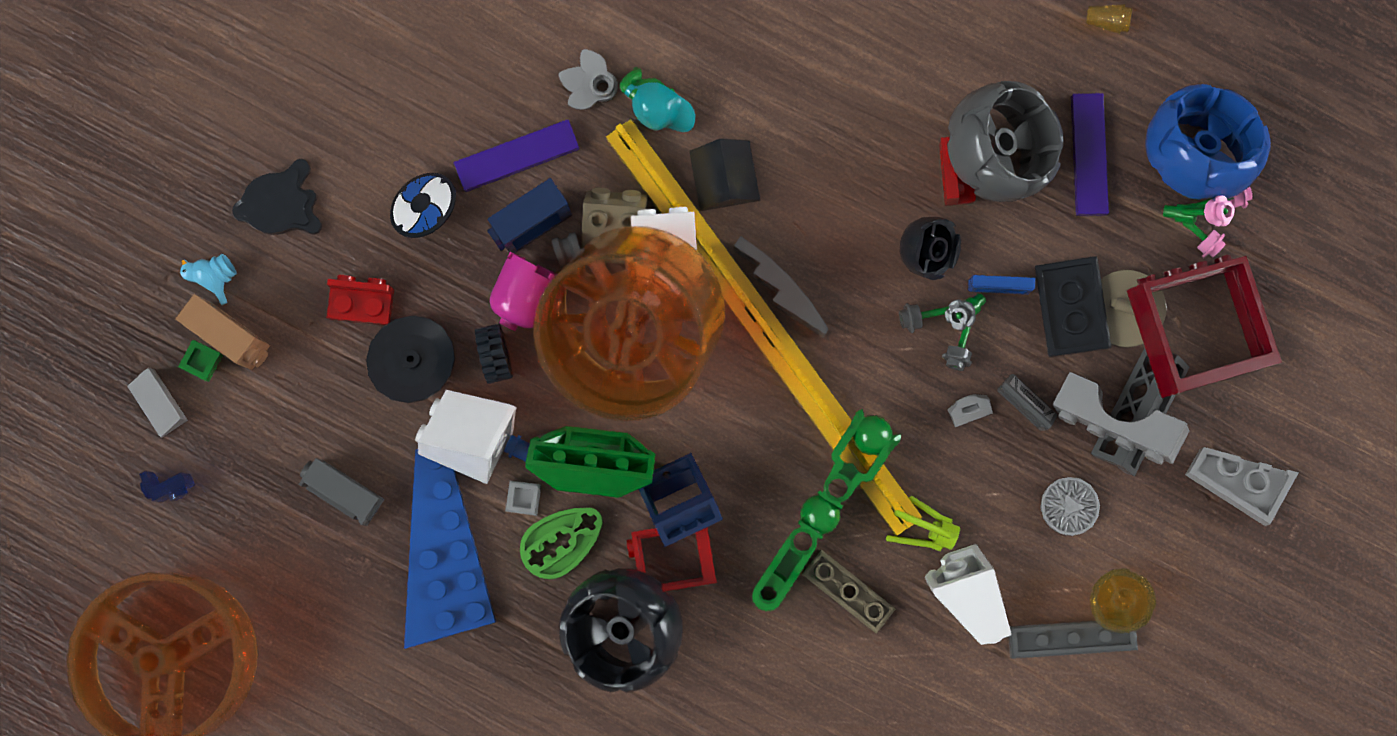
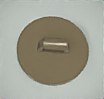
(1119, 312)

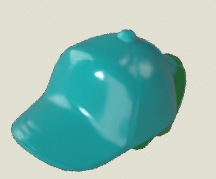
(657, 104)

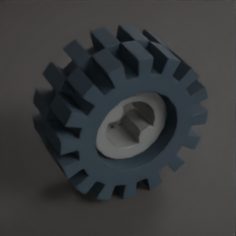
(493, 353)

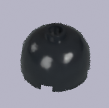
(930, 247)

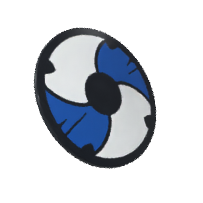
(423, 205)

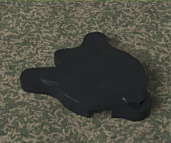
(278, 203)

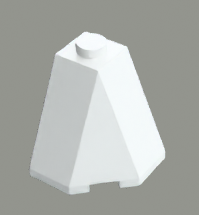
(971, 593)

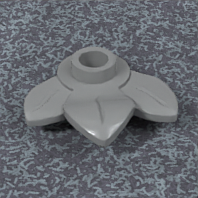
(584, 81)

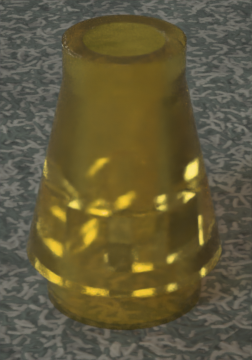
(1110, 17)

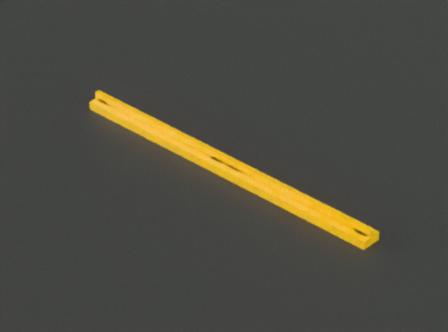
(785, 355)

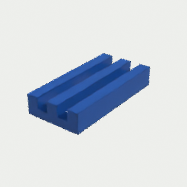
(1001, 284)

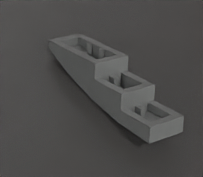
(789, 296)

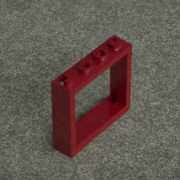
(1248, 308)

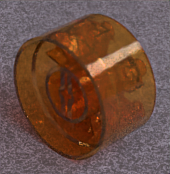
(620, 346)

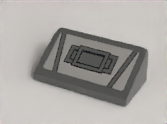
(1027, 402)

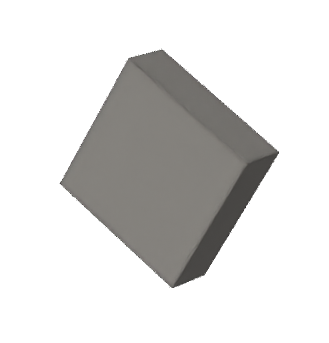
(523, 498)

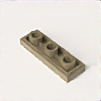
(832, 580)

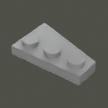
(1246, 485)

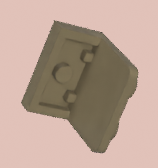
(609, 211)

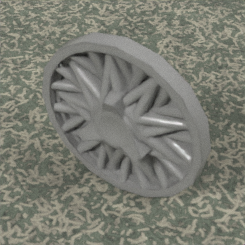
(1070, 506)

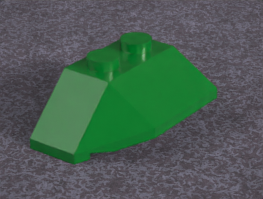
(591, 461)

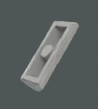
(157, 402)

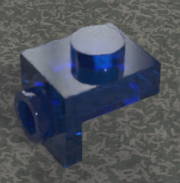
(172, 489)

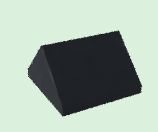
(724, 174)

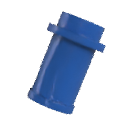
(517, 448)

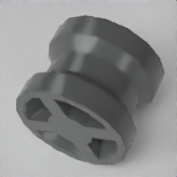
(565, 248)

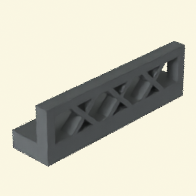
(1124, 459)

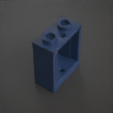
(529, 217)
(687, 516)

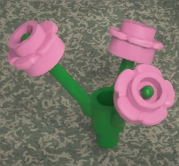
(1216, 211)

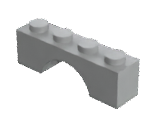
(1156, 435)

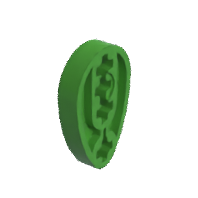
(547, 530)

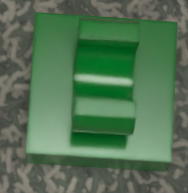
(200, 360)

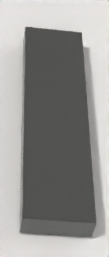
(1067, 639)

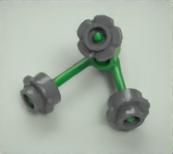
(958, 313)

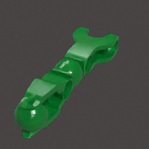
(822, 511)

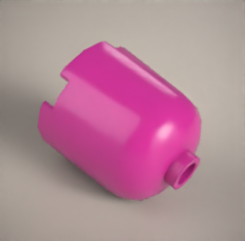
(519, 291)

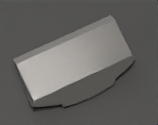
(970, 409)

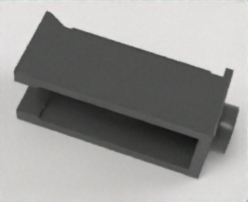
(340, 491)

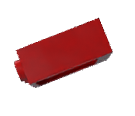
(635, 551)

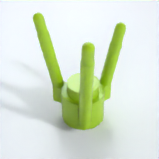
(942, 533)

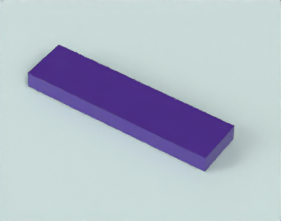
(1089, 154)
(516, 155)

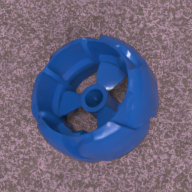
(1197, 165)

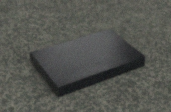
(1073, 307)

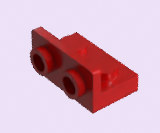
(954, 189)
(360, 300)

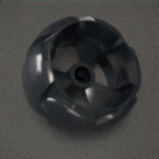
(639, 604)

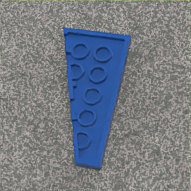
(444, 570)

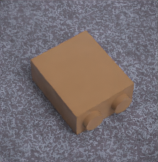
(223, 332)

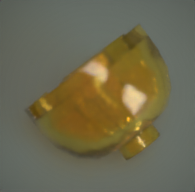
(1122, 601)

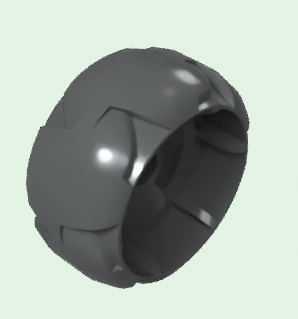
(982, 152)

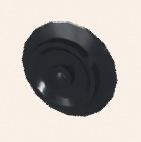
(410, 359)

